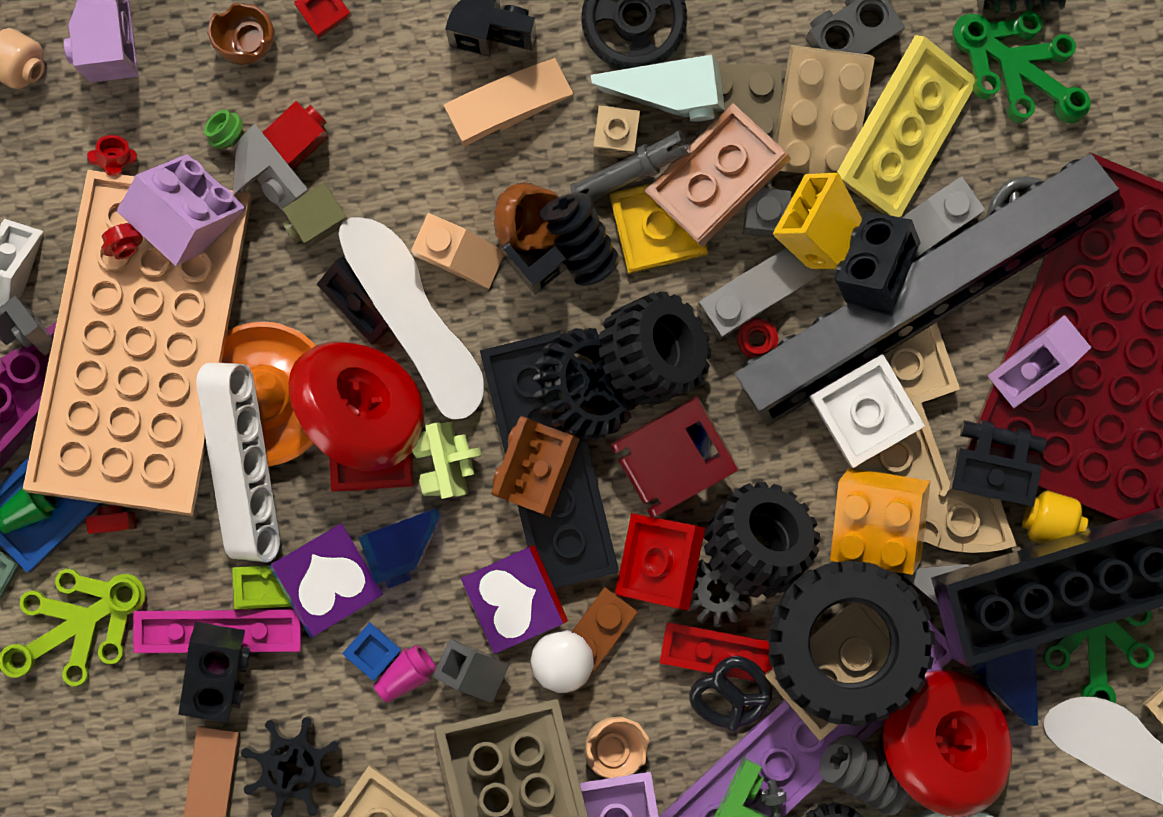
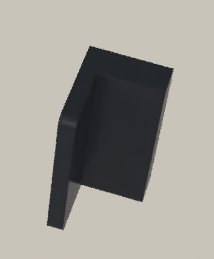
(541, 272)
(353, 301)

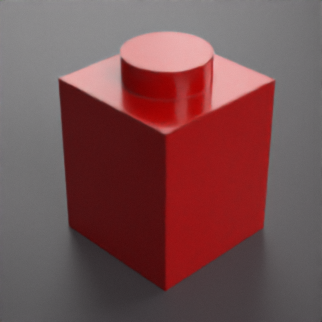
(296, 133)

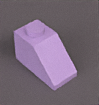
(1039, 361)

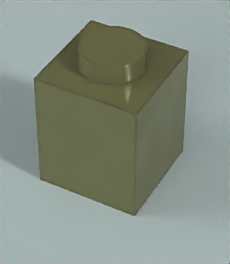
(313, 216)

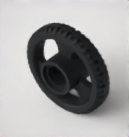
(642, 50)

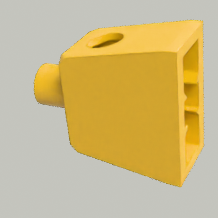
(819, 221)

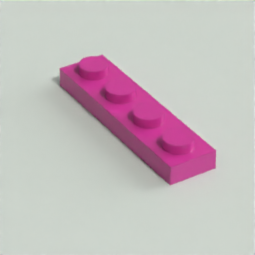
(171, 629)

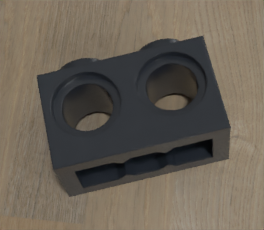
(883, 263)
(208, 671)

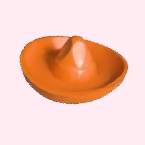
(270, 354)

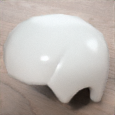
(562, 661)

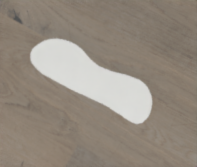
(398, 294)
(1110, 742)

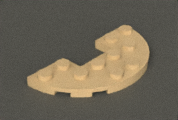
(953, 518)

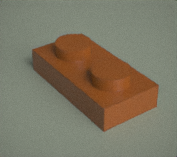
(604, 624)

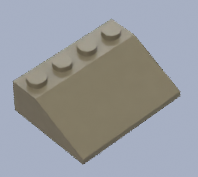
(510, 765)

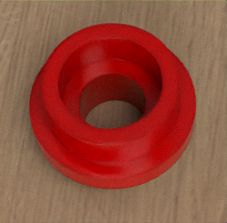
(121, 241)
(757, 325)

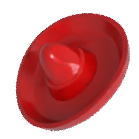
(356, 405)
(950, 745)

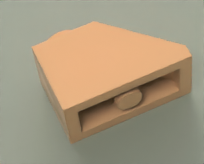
(457, 251)

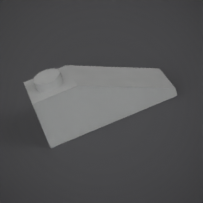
(944, 214)
(755, 292)

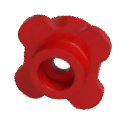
(112, 154)

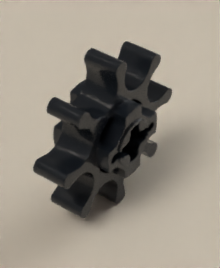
(273, 761)

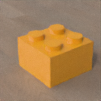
(880, 520)

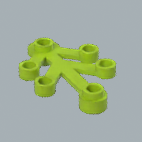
(79, 622)

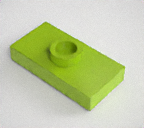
(256, 589)

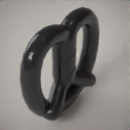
(732, 694)

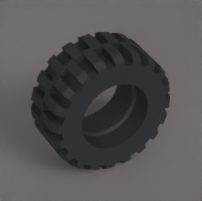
(907, 656)

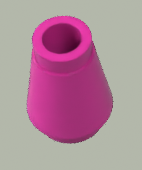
(405, 674)

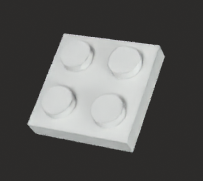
(867, 411)

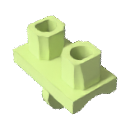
(450, 460)

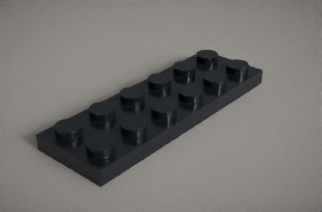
(576, 537)

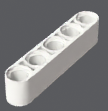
(238, 461)

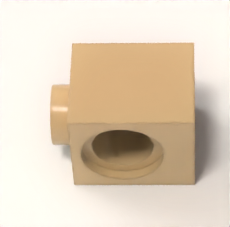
(615, 132)

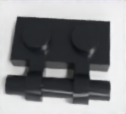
(993, 475)

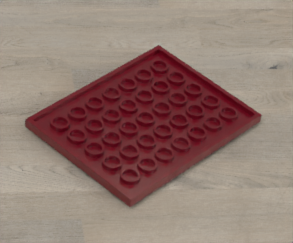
(1108, 407)

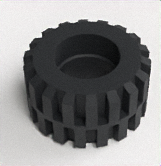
(654, 348)
(779, 521)

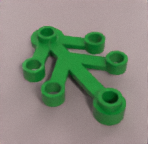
(1016, 64)
(1097, 653)

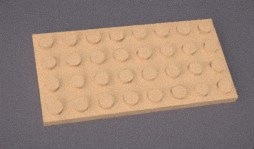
(124, 364)

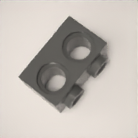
(848, 24)

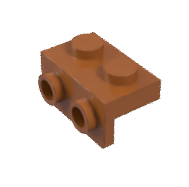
(534, 466)

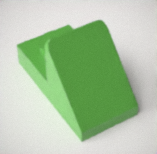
(744, 784)

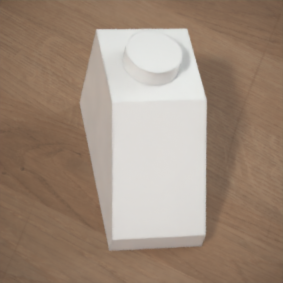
(17, 255)

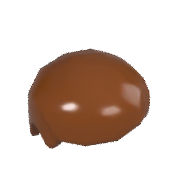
(244, 21)

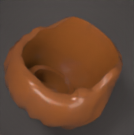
(519, 218)

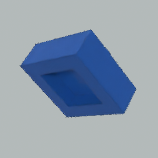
(372, 651)

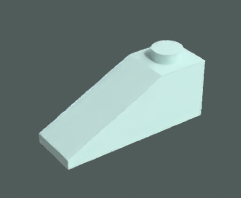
(678, 87)

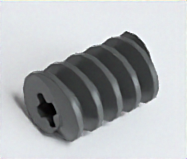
(862, 774)

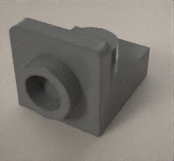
(21, 323)

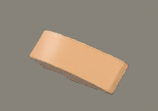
(507, 101)

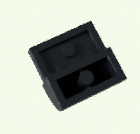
(479, 23)

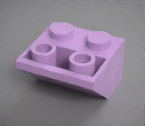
(179, 208)

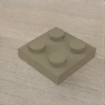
(754, 91)

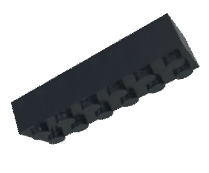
(1052, 589)

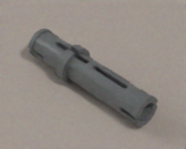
(646, 161)

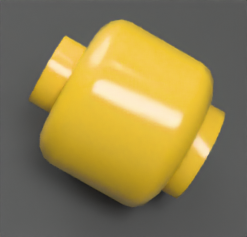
(1053, 517)

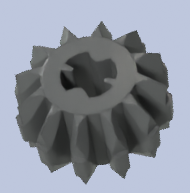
(703, 596)

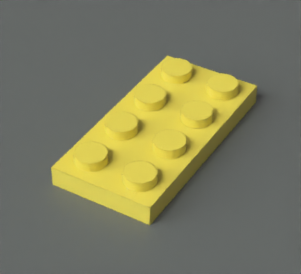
(906, 127)

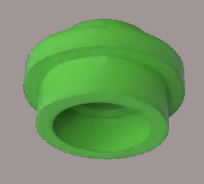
(223, 129)

